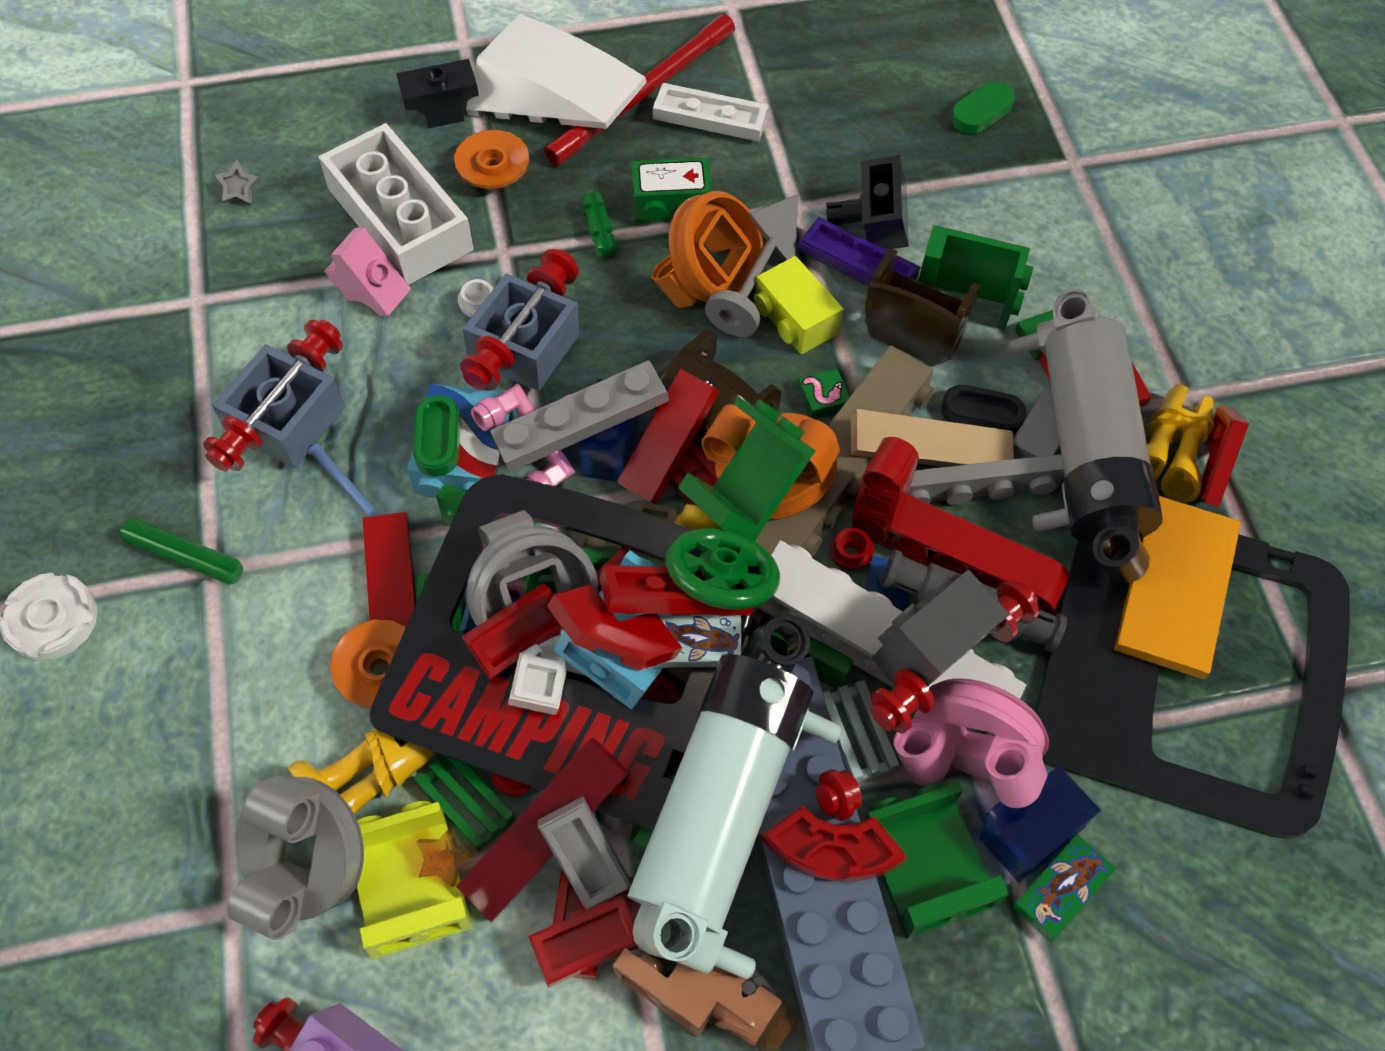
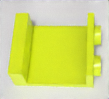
(394, 902)

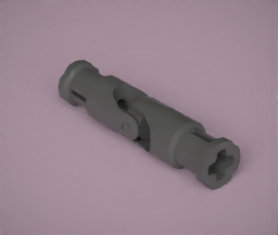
(919, 579)

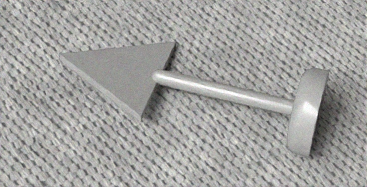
(734, 311)

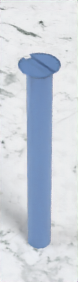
(342, 480)

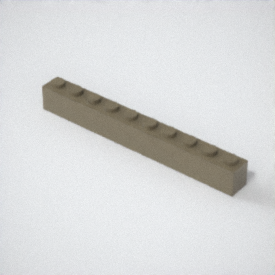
(893, 387)

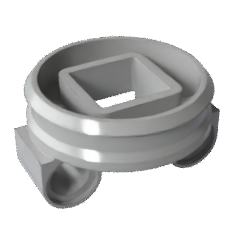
(517, 549)
(275, 890)

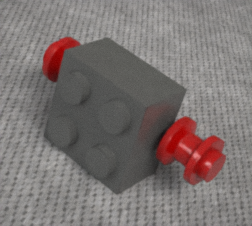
(939, 633)

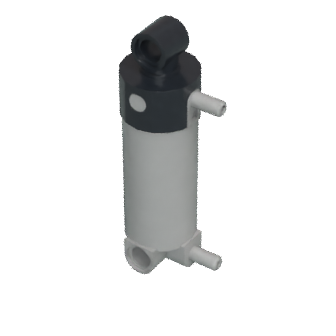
(1101, 434)

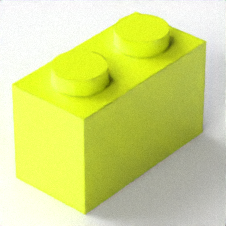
(798, 305)

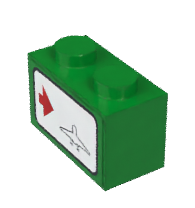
(665, 185)

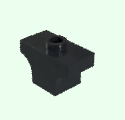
(439, 91)

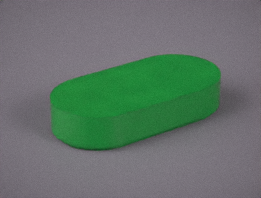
(983, 107)
(436, 435)

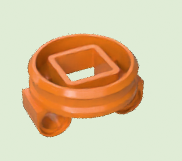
(721, 225)
(734, 425)

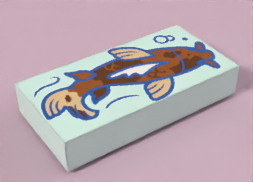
(703, 639)

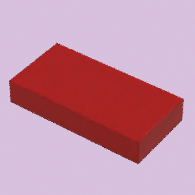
(512, 631)
(584, 941)

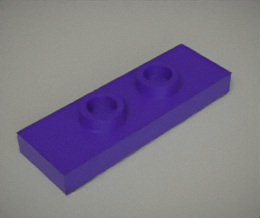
(849, 252)

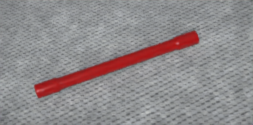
(708, 38)

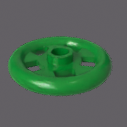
(723, 567)

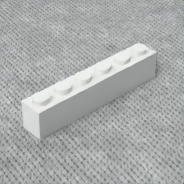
(853, 619)

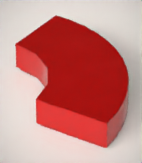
(834, 850)

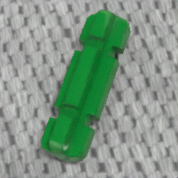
(599, 225)

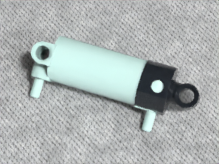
(721, 798)

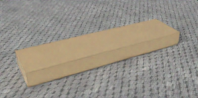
(935, 440)

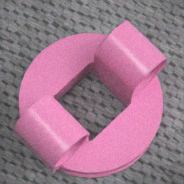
(941, 739)

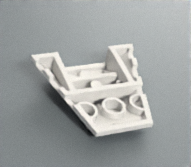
(551, 75)

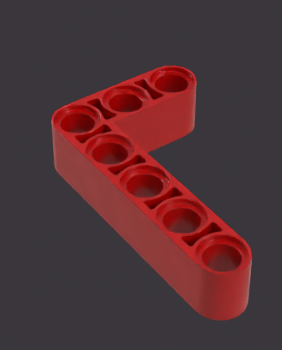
(940, 537)

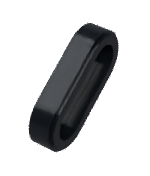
(983, 408)

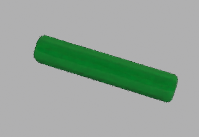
(181, 551)

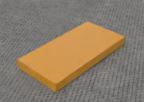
(1180, 600)

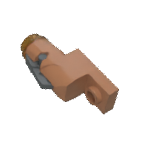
(740, 1005)

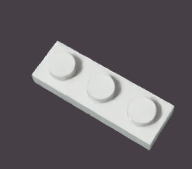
(710, 112)

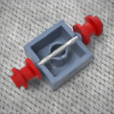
(523, 326)
(279, 402)

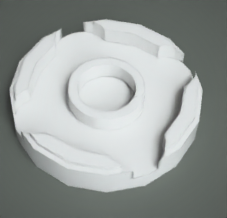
(48, 616)

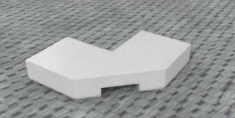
(540, 678)

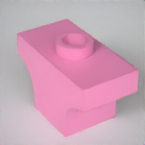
(366, 273)

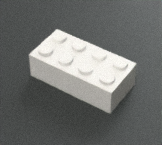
(397, 202)

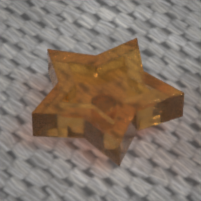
(442, 857)

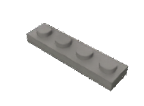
(579, 415)
(989, 479)

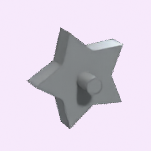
(237, 183)

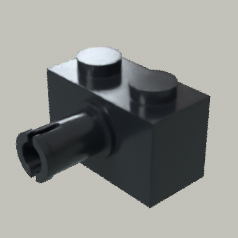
(880, 206)

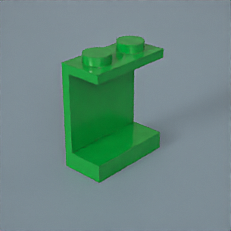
(960, 259)
(756, 475)
(943, 869)

